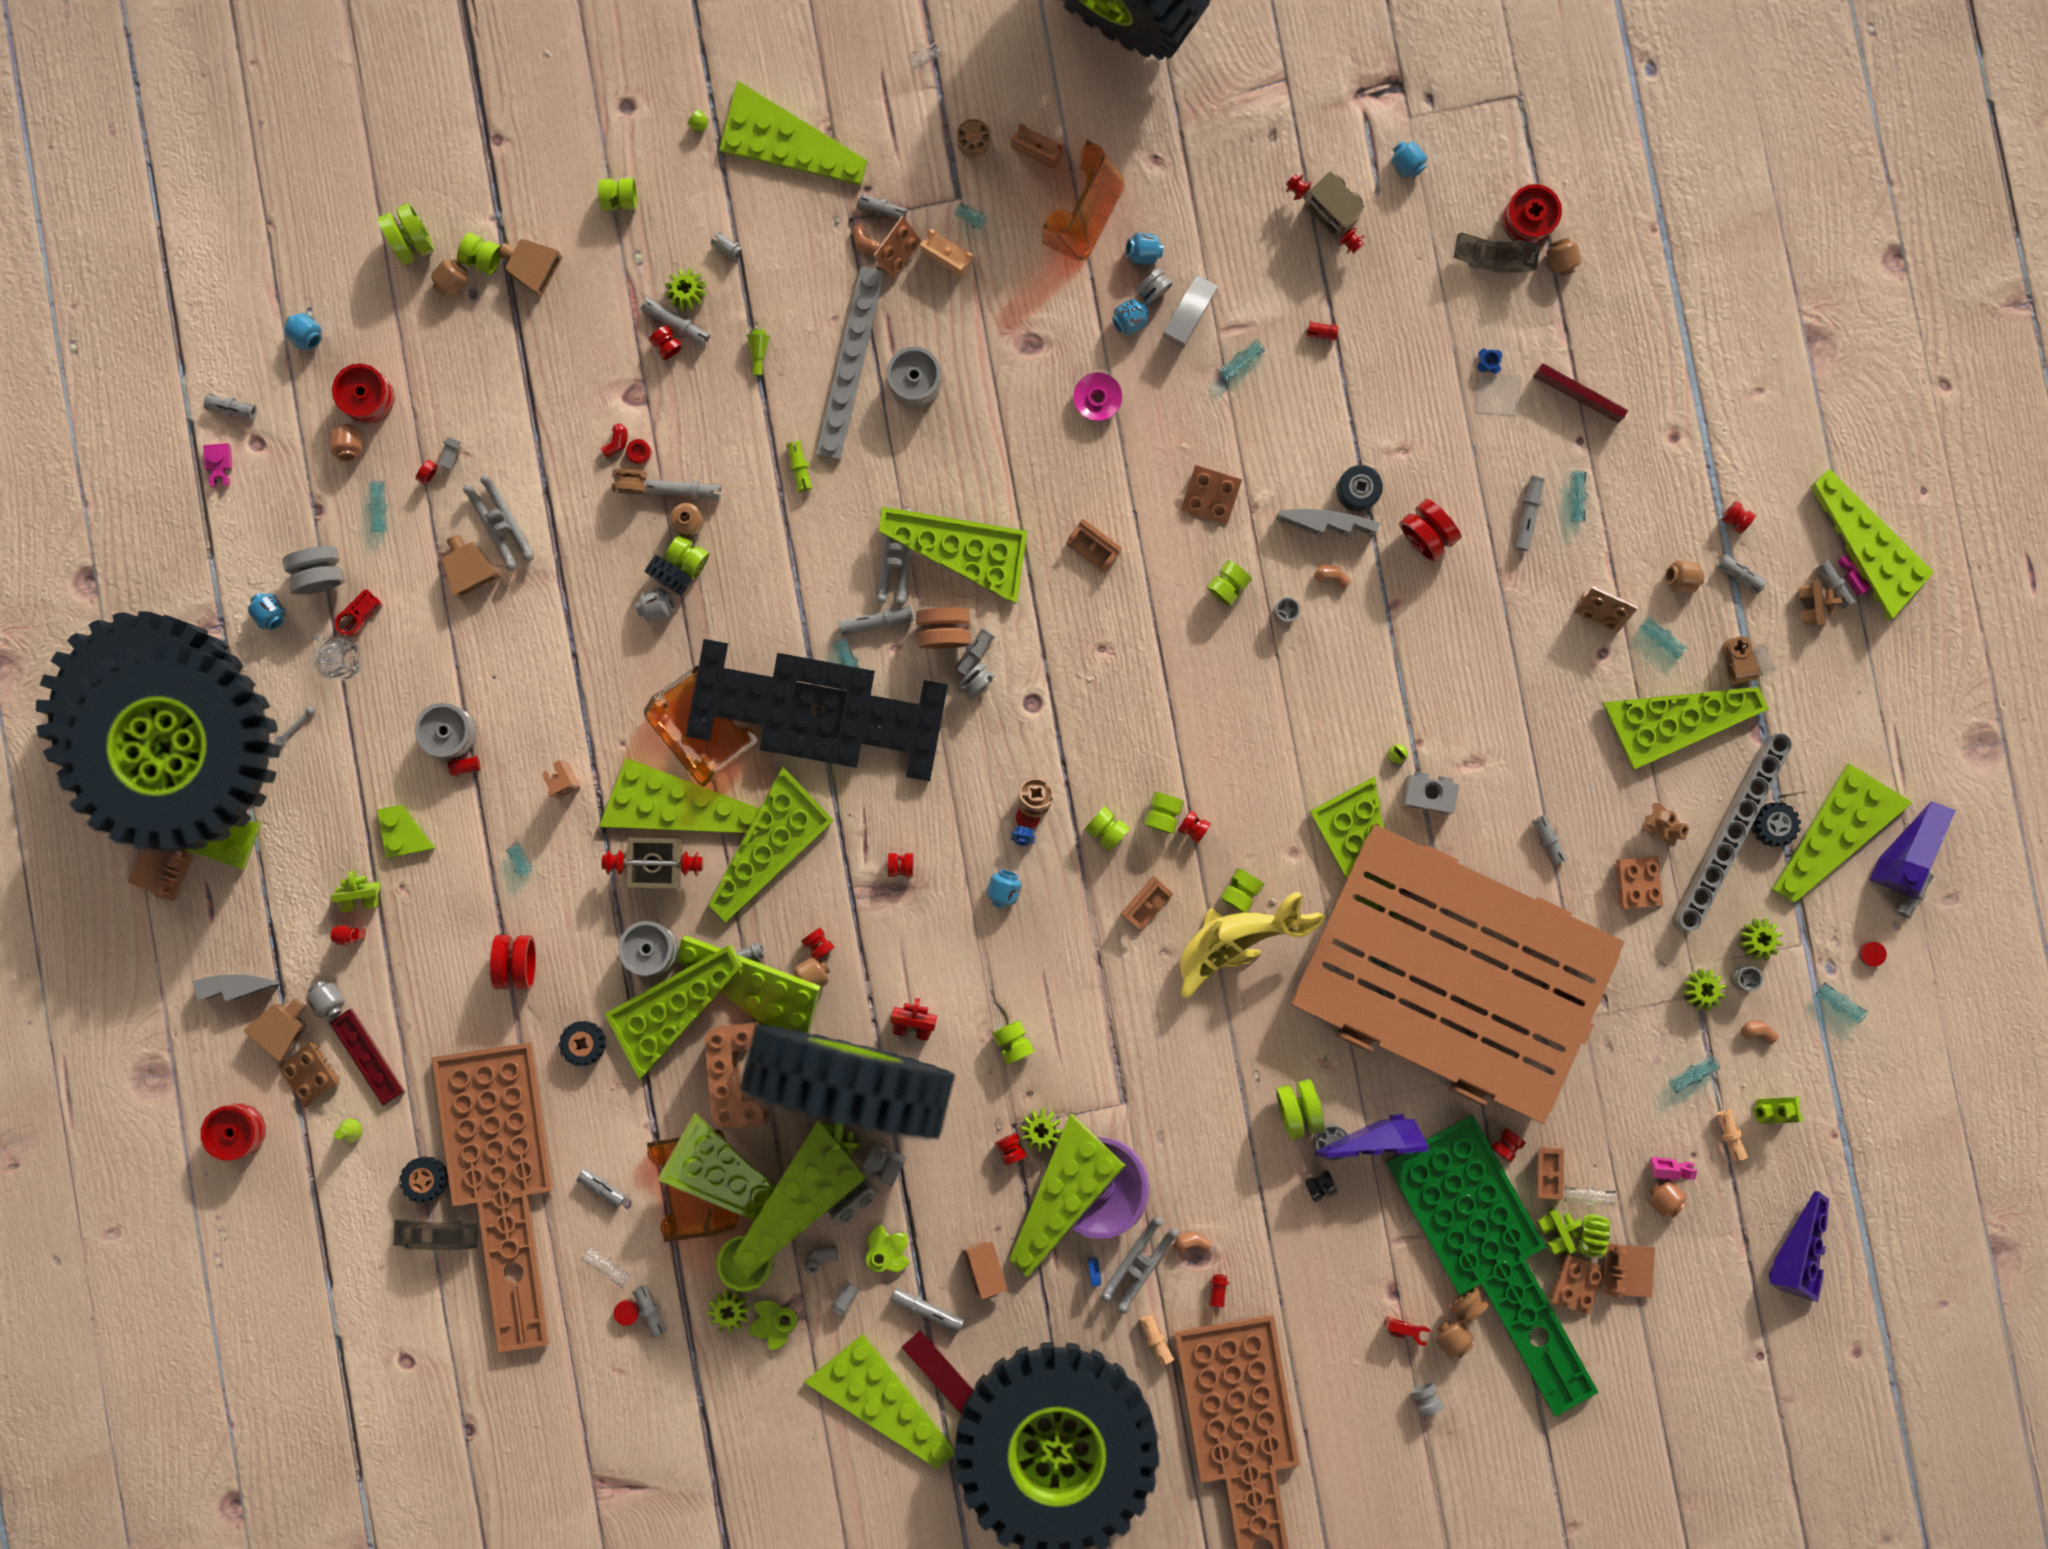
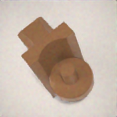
(1814, 592)
(1665, 825)

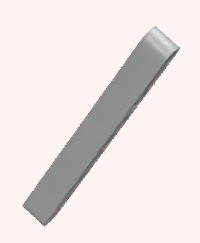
(1741, 824)

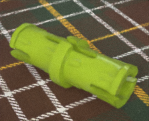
(799, 466)

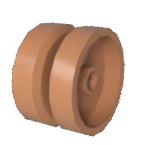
(943, 628)

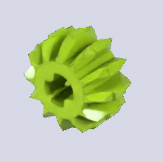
(676, 289)
(1767, 946)
(1712, 990)
(1034, 1134)
(1594, 1235)
(722, 1303)

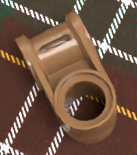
(1741, 663)

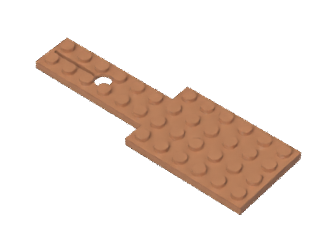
(497, 1160)
(1240, 1419)

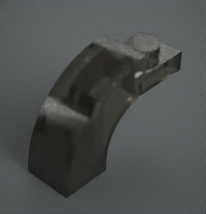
(1497, 256)
(435, 1235)

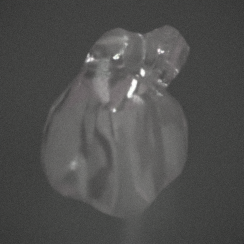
(335, 658)

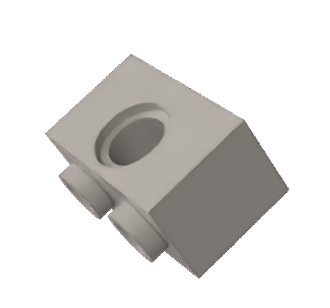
(1415, 796)

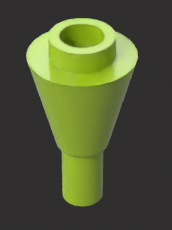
(758, 345)
(349, 1131)

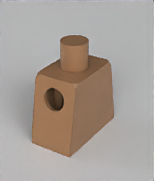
(531, 264)
(467, 567)
(278, 1029)

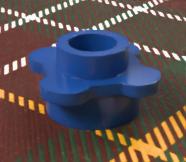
(1494, 355)
(1023, 836)

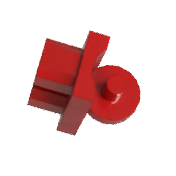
(913, 1016)

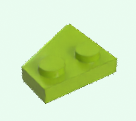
(401, 833)

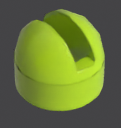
(698, 121)
(1393, 757)

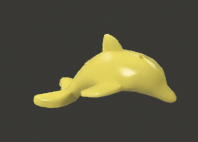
(1226, 939)

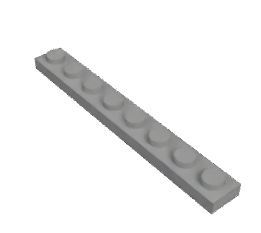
(850, 363)

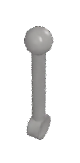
(281, 740)

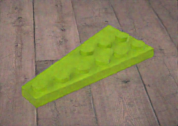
(974, 550)
(1667, 723)
(664, 802)
(1346, 824)
(715, 1171)
(1071, 1184)
(809, 1187)
(873, 1392)

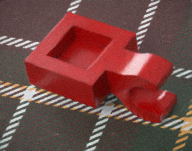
(1401, 1328)

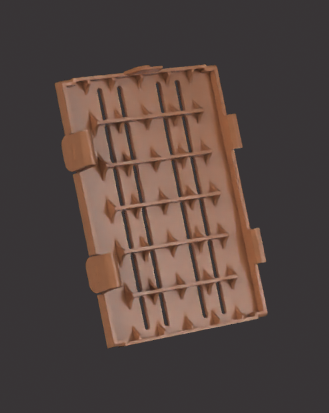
(1464, 1060)

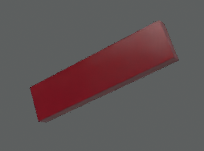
(1580, 393)
(367, 1056)
(938, 1369)

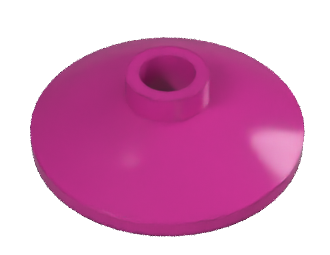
(1097, 384)

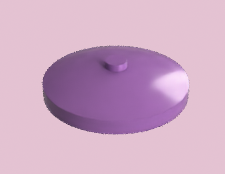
(1122, 1201)

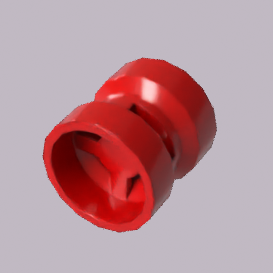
(665, 342)
(1736, 515)
(1194, 826)
(906, 864)
(814, 939)
(1511, 1140)
(1007, 1144)

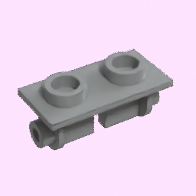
(860, 1197)

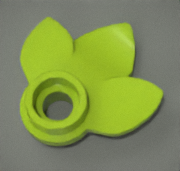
(889, 1247)
(769, 1323)

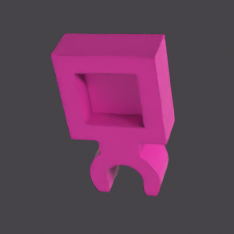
(218, 459)
(1853, 577)
(1669, 1169)

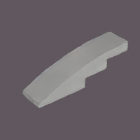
(1317, 520)

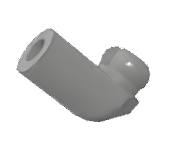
(817, 1257)

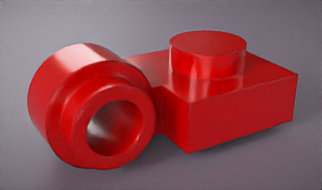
(346, 935)

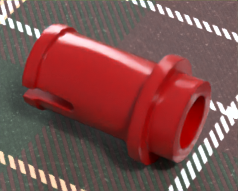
(1322, 331)
(463, 766)
(1218, 1290)

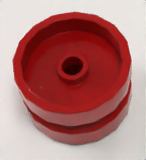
(1532, 214)
(349, 393)
(1430, 530)
(513, 962)
(218, 1136)

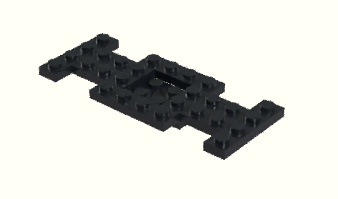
(785, 706)

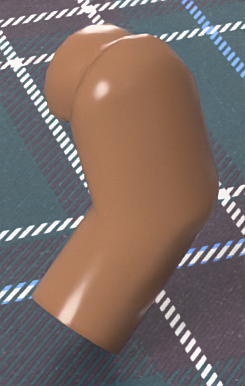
(862, 243)
(1332, 572)
(1759, 1028)
(1191, 1239)

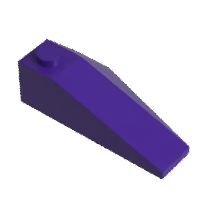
(1912, 855)
(1391, 1135)
(1798, 1260)

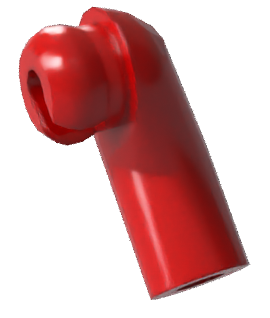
(618, 440)

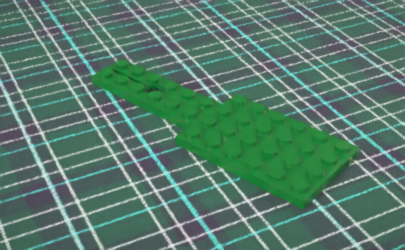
(1484, 1239)

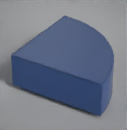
(1094, 1271)

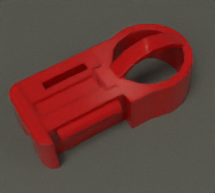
(361, 609)

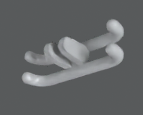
(499, 522)
(894, 556)
(1139, 1264)

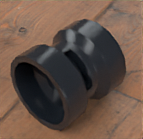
(1321, 1186)

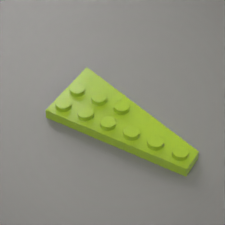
(774, 136)
(1874, 548)
(1845, 821)
(777, 834)
(760, 990)
(661, 1014)

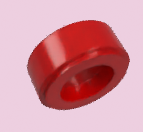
(638, 451)
(426, 472)
(1026, 821)
(1872, 954)
(626, 1312)

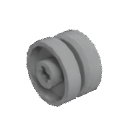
(914, 391)
(313, 570)
(431, 726)
(634, 950)

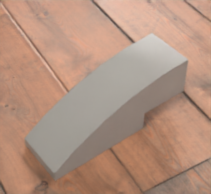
(1189, 311)
(232, 985)

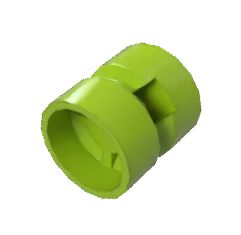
(617, 194)
(479, 253)
(685, 556)
(1230, 581)
(1164, 812)
(1107, 829)
(1242, 890)
(1013, 1042)

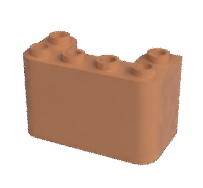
(724, 1078)

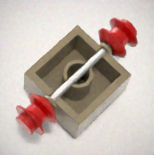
(1332, 206)
(653, 863)

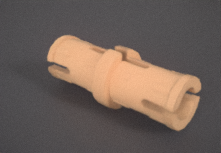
(1732, 1135)
(1156, 1339)

